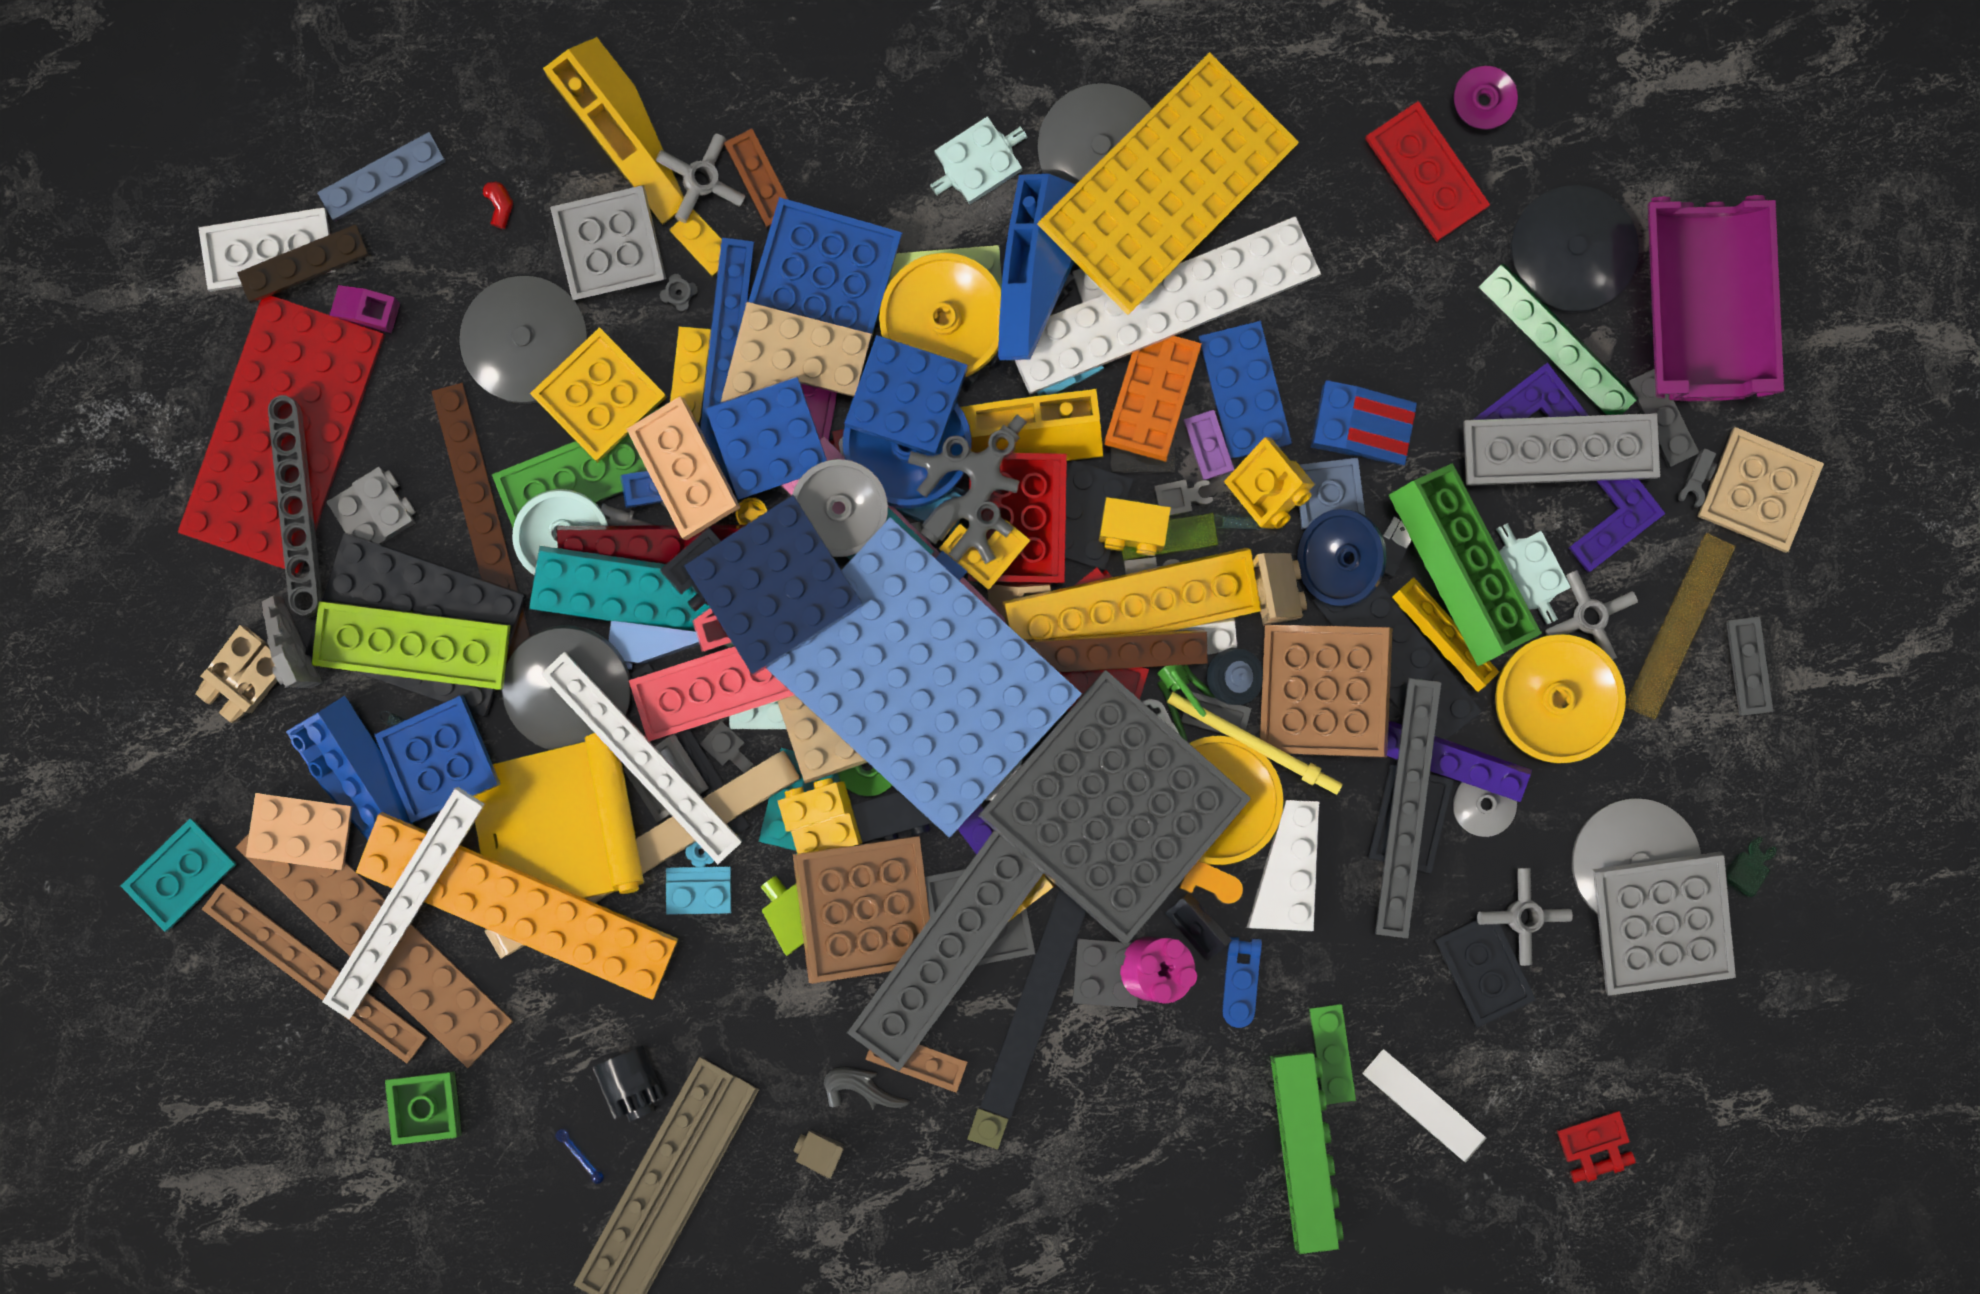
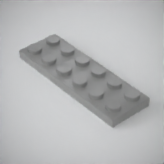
(1561, 449)

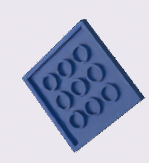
(825, 266)

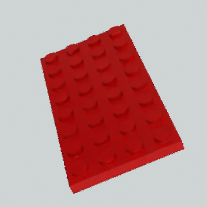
(322, 368)

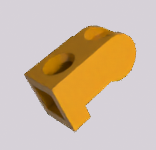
(1223, 885)

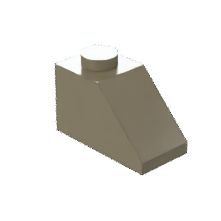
(819, 1153)

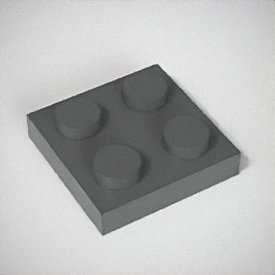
(1099, 976)

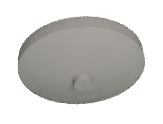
(1625, 835)

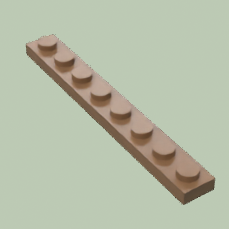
(310, 969)

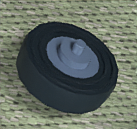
(1235, 676)

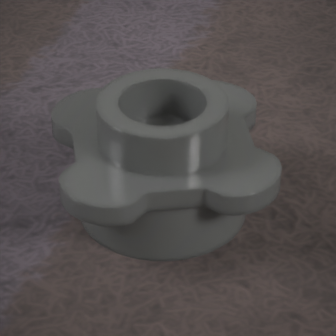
(677, 283)

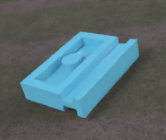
(698, 890)

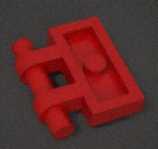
(1593, 1137)

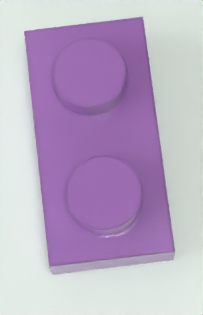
(1208, 445)

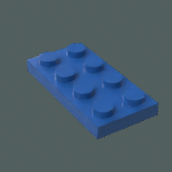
(1244, 388)

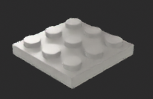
(608, 242)

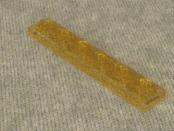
(1680, 626)

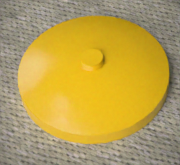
(944, 308)
(1560, 698)
(1263, 812)

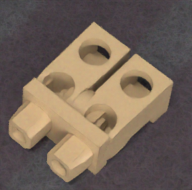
(240, 673)

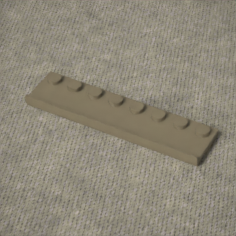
(668, 1182)

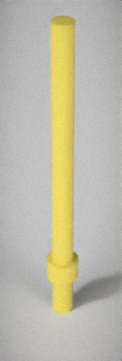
(1310, 773)

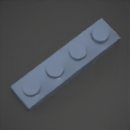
(381, 177)

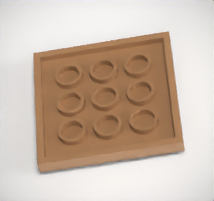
(1326, 689)
(860, 906)

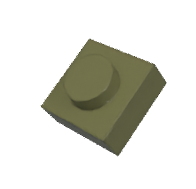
(987, 1128)

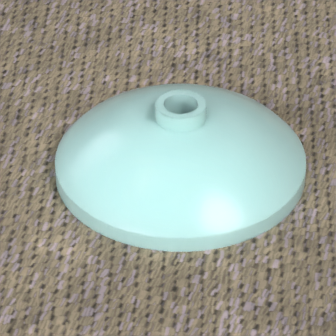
(541, 516)

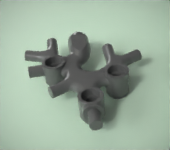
(985, 479)

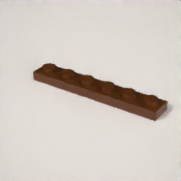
(1123, 650)

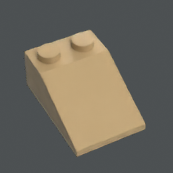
(1278, 588)

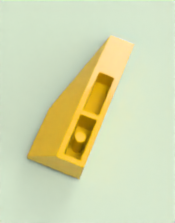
(617, 120)
(1054, 424)

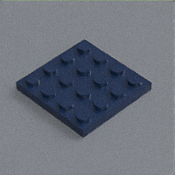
(773, 585)

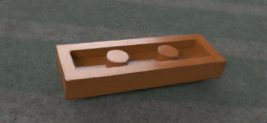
(756, 174)

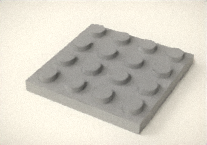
(1664, 923)

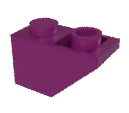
(365, 308)

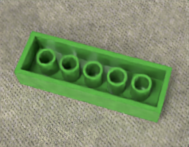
(1464, 564)
(1305, 1153)

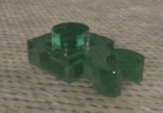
(1748, 870)

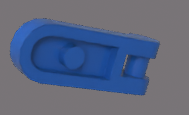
(1241, 982)

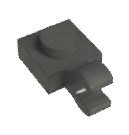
(1702, 470)
(725, 746)

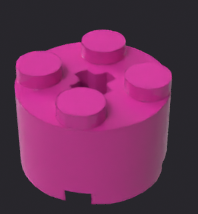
(1158, 969)

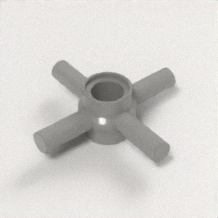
(693, 188)
(1603, 610)
(1512, 916)

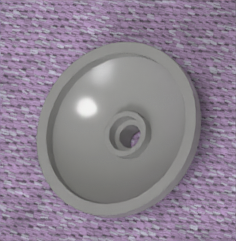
(859, 492)

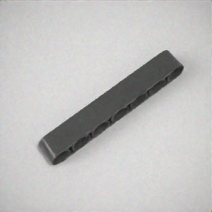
(285, 494)

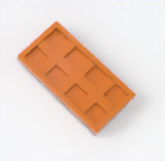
(1153, 397)

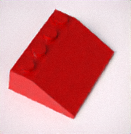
(1037, 513)

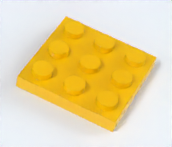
(598, 395)

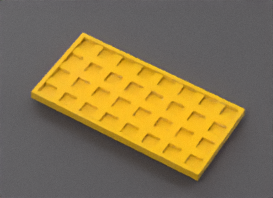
(1168, 183)

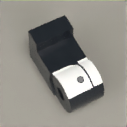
(1396, 544)

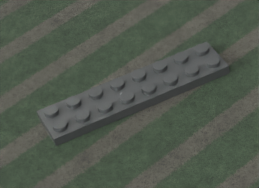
(945, 951)

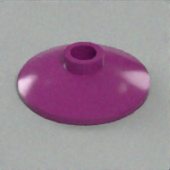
(1488, 82)

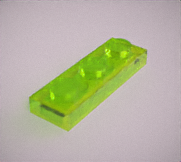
(1183, 535)

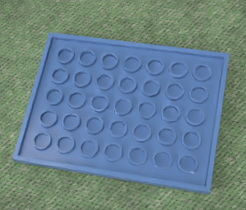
(926, 681)

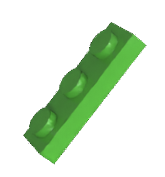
(1333, 1051)

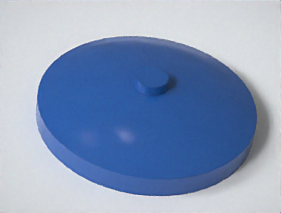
(891, 466)

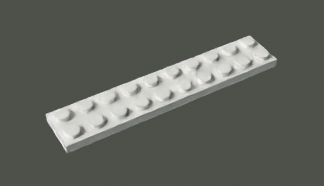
(1185, 299)

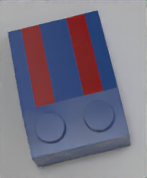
(1363, 423)

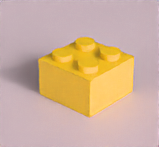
(1134, 526)

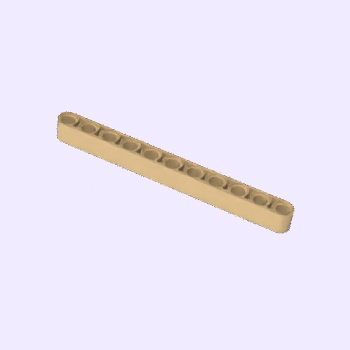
(671, 838)

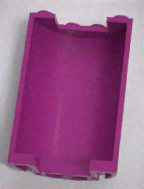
(1715, 299)

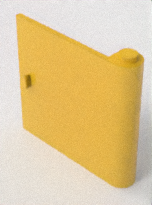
(563, 820)

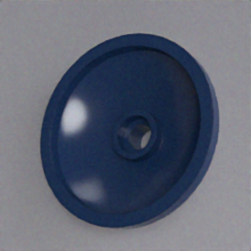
(1326, 553)

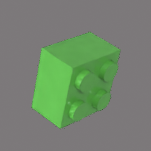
(423, 1108)

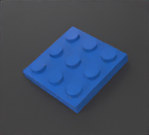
(906, 395)
(766, 437)
(435, 756)

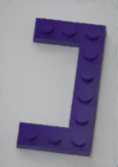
(1634, 503)

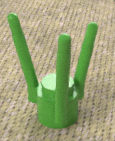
(1176, 678)

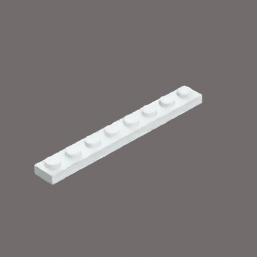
(641, 757)
(403, 902)

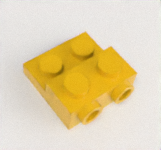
(1269, 484)
(820, 817)

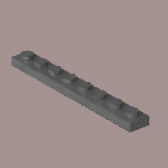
(1408, 807)

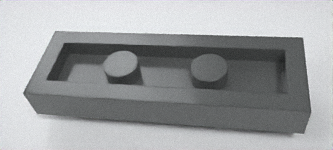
(1673, 434)
(1749, 666)

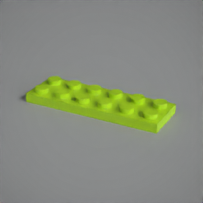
(411, 645)

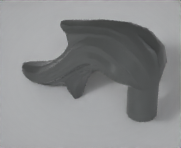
(861, 1082)

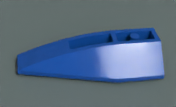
(1032, 267)
(348, 764)

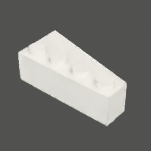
(1289, 875)

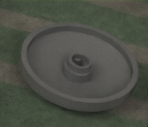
(1086, 128)
(519, 335)
(536, 705)

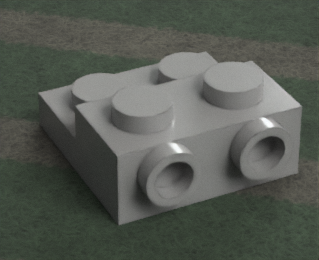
(373, 507)

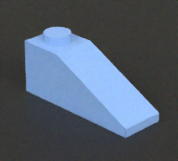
(647, 643)

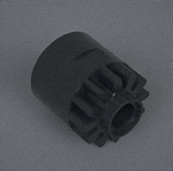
(629, 1084)

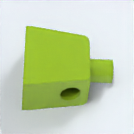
(783, 914)

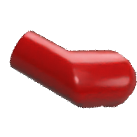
(502, 202)

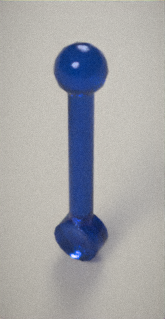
(563, 1136)

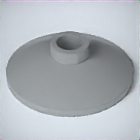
(1479, 821)

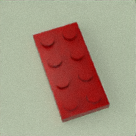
(1427, 171)

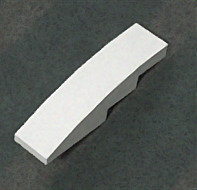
(1424, 1105)

